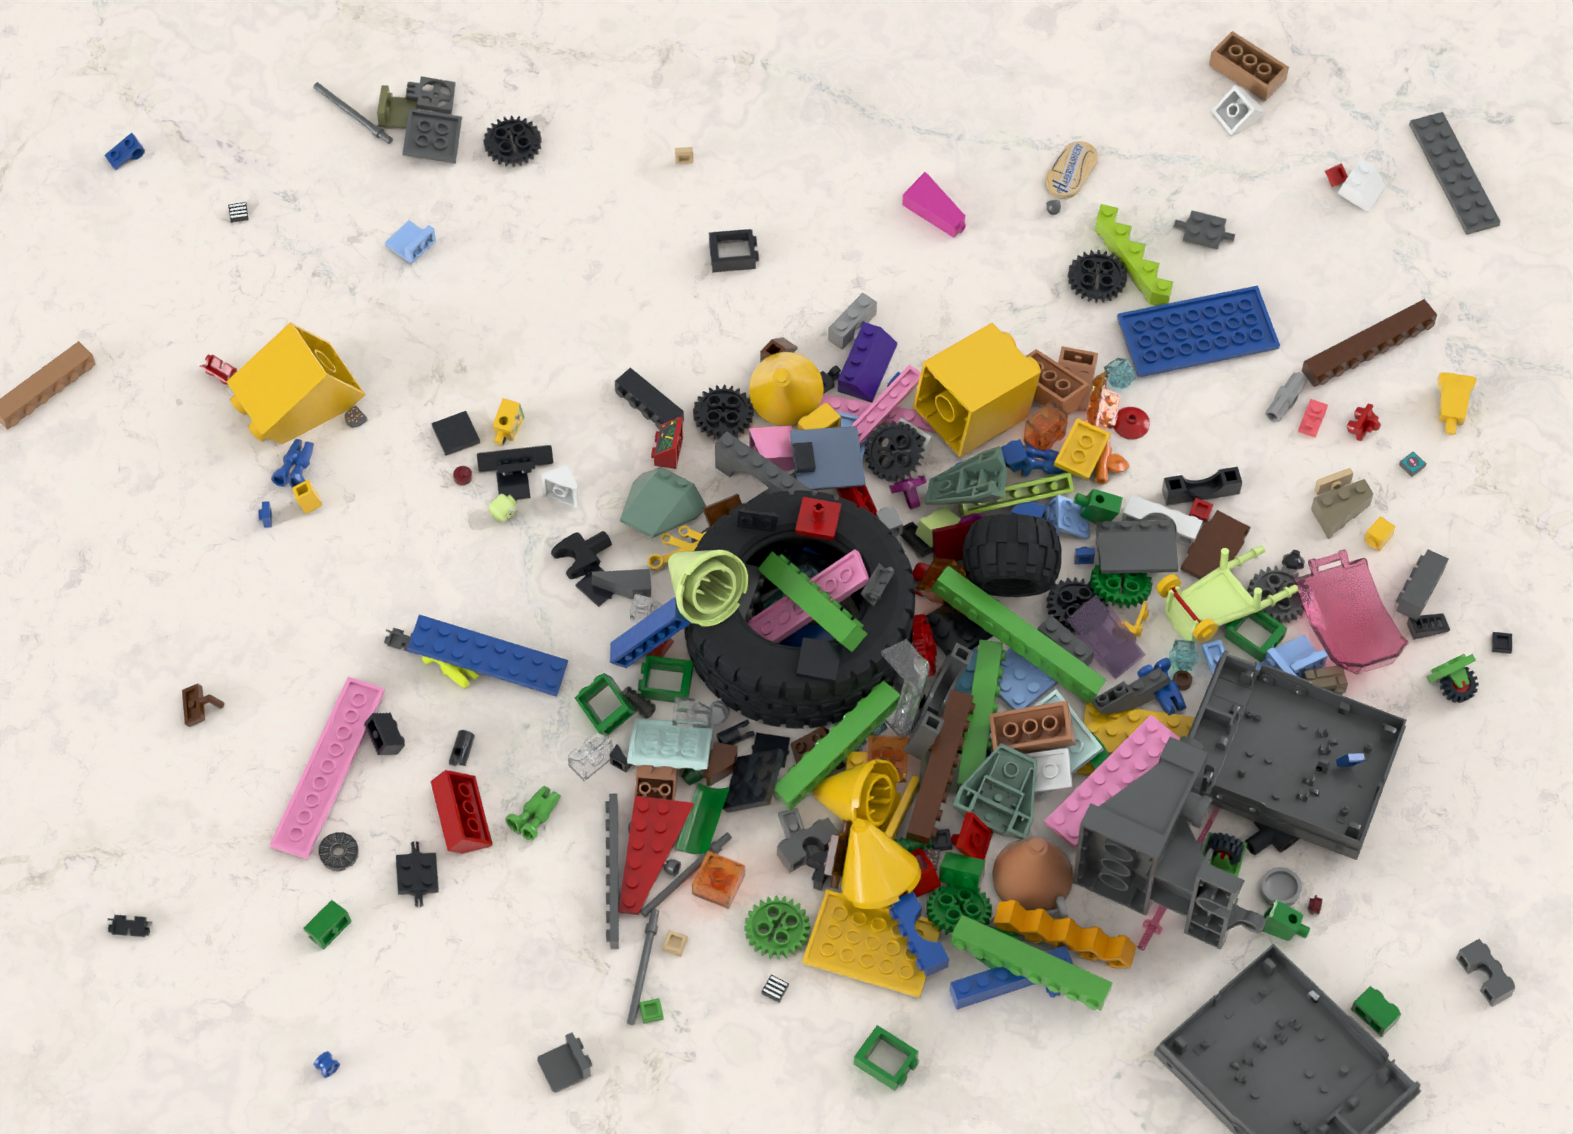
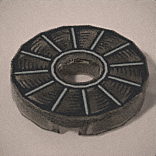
(335, 841)

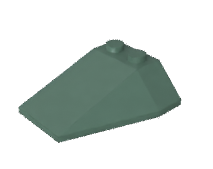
(971, 481)
(661, 502)
(1001, 792)

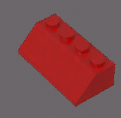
(461, 812)

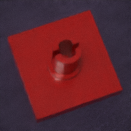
(818, 518)
(973, 837)

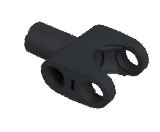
(582, 551)
(1269, 836)

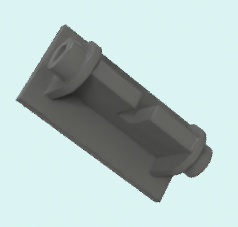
(877, 583)
(397, 638)

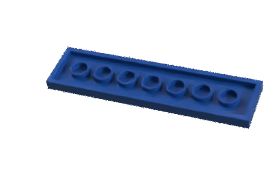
(487, 655)

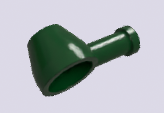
(691, 776)

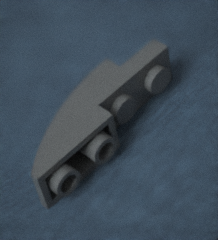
(1126, 697)

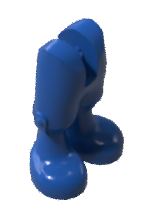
(294, 456)
(1047, 466)
(1167, 693)

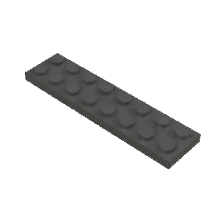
(1454, 173)

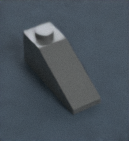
(624, 582)

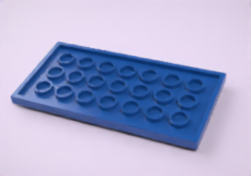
(1198, 331)

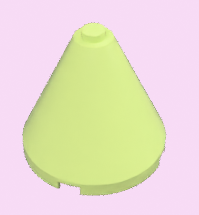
(707, 584)

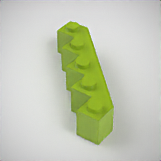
(1131, 253)

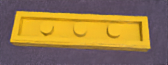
(903, 807)

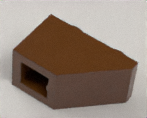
(777, 346)
(721, 763)

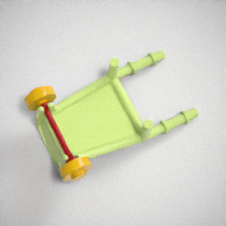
(1214, 599)

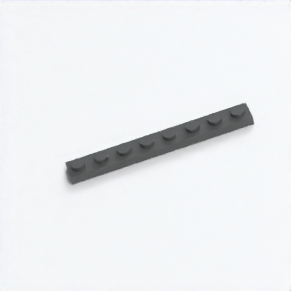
(612, 879)

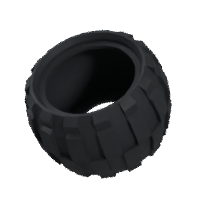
(1012, 555)

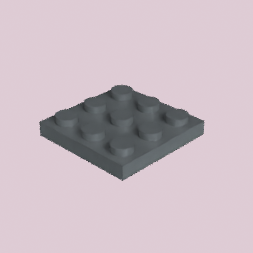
(432, 135)

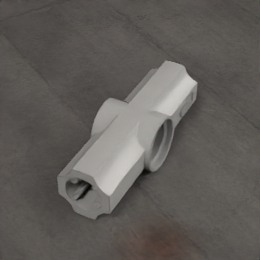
(1286, 397)

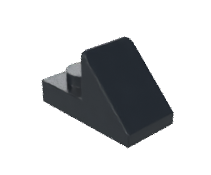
(817, 862)

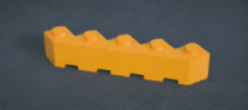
(1089, 942)

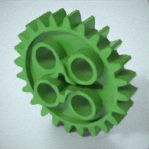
(760, 919)

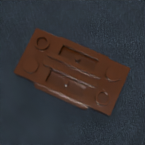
(1213, 537)

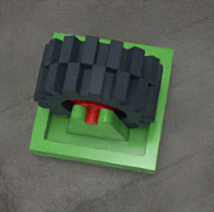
(1456, 679)
(1227, 852)

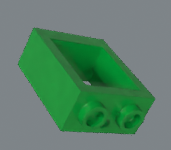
(1267, 622)
(665, 664)
(616, 718)
(881, 1075)

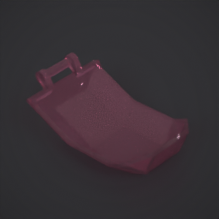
(1349, 614)

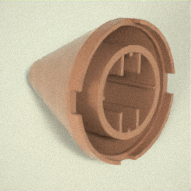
(1032, 873)

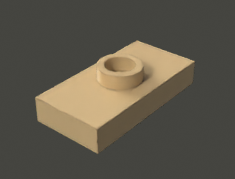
(1333, 481)

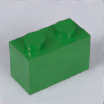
(962, 871)
(1376, 1011)

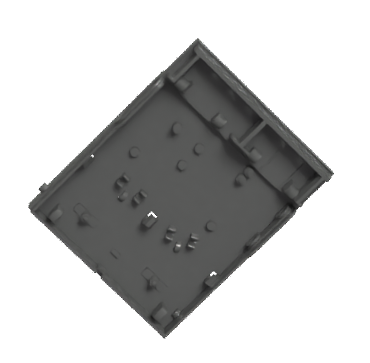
(1269, 736)
(1316, 1063)

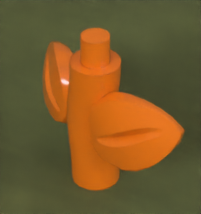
(1110, 462)

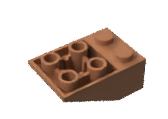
(1083, 365)
(656, 782)

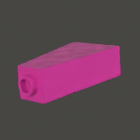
(933, 205)

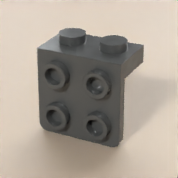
(565, 1064)

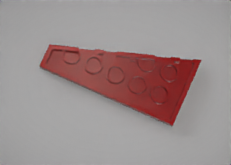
(650, 842)

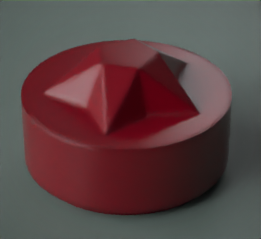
(462, 475)

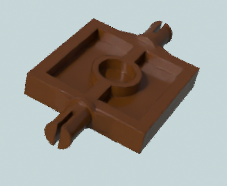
(836, 856)

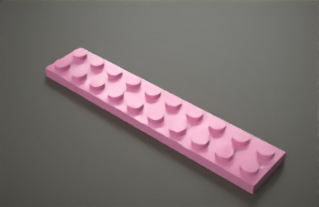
(327, 768)

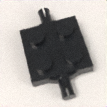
(417, 873)

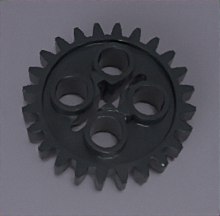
(500, 146)
(1080, 276)
(723, 412)
(894, 468)
(1072, 593)

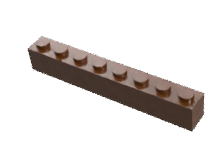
(1369, 343)
(939, 768)

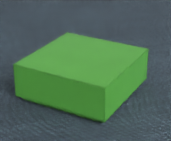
(651, 1010)

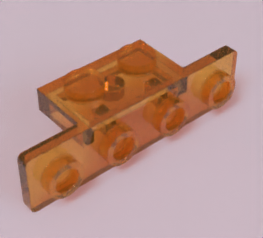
(1103, 403)

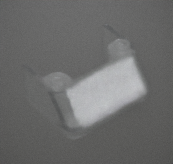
(914, 671)

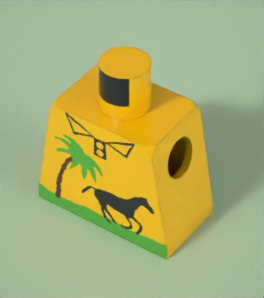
(507, 421)

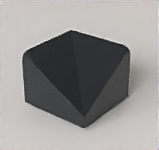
(618, 759)

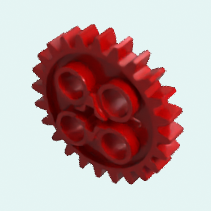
(924, 642)

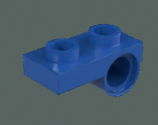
(124, 150)

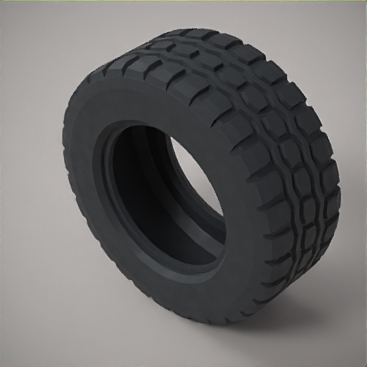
(761, 674)

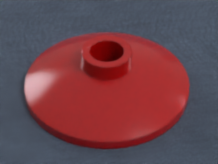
(1132, 429)

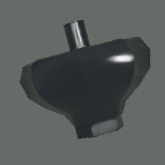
(1293, 560)

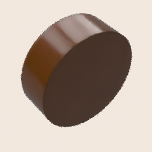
(1183, 679)

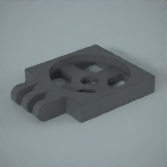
(415, 93)

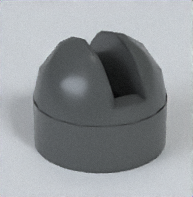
(1053, 207)
(672, 867)

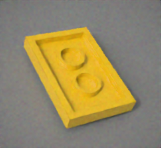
(1082, 449)

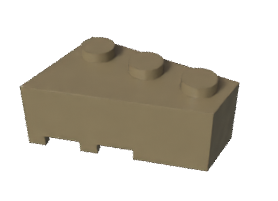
(1341, 505)

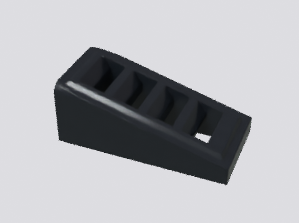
(1417, 633)

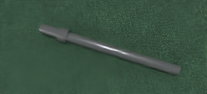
(377, 131)
(715, 847)
(650, 930)

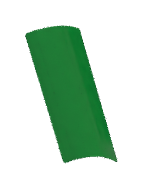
(702, 820)

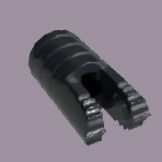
(732, 735)
(461, 748)

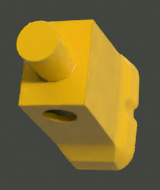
(1454, 399)

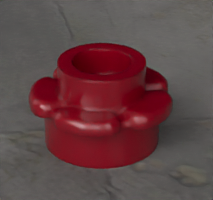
(1315, 905)

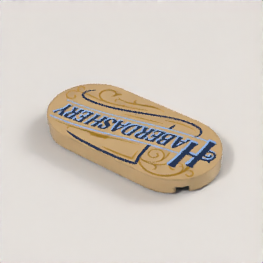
(1071, 169)

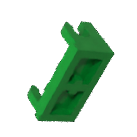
(327, 924)

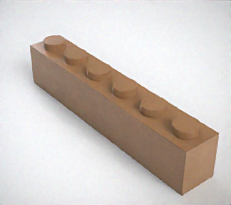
(45, 384)

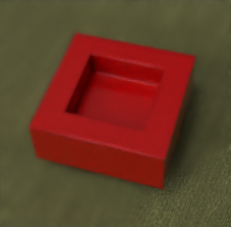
(1336, 175)
(1201, 509)

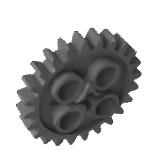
(1293, 604)

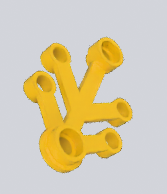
(684, 546)

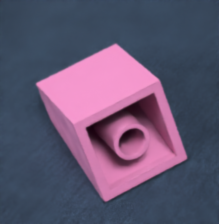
(773, 444)

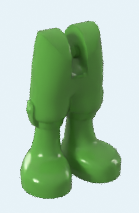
(540, 806)

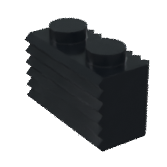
(384, 734)

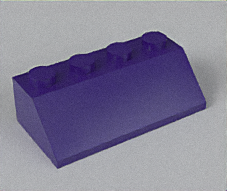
(867, 363)

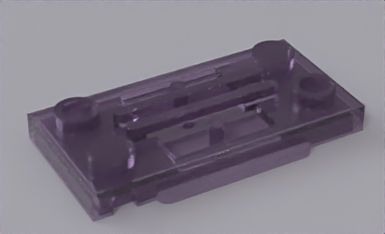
(1107, 636)

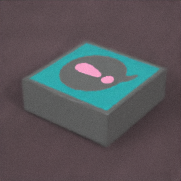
(1412, 464)

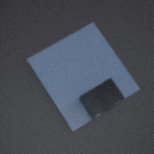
(828, 458)

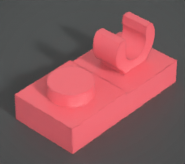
(1313, 418)

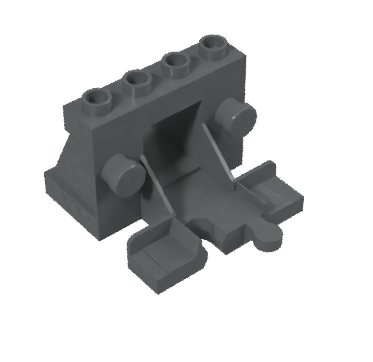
(1144, 851)

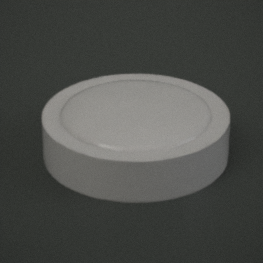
(1281, 885)

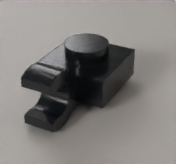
(828, 378)

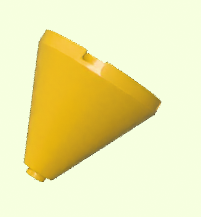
(785, 388)
(862, 793)
(876, 868)

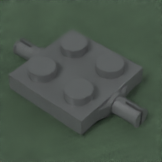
(1204, 229)

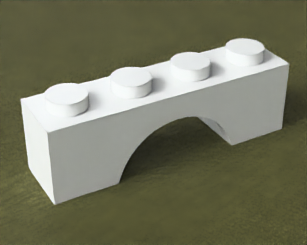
(1185, 526)

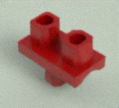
(1366, 422)

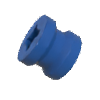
(326, 1064)

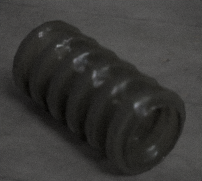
(639, 703)

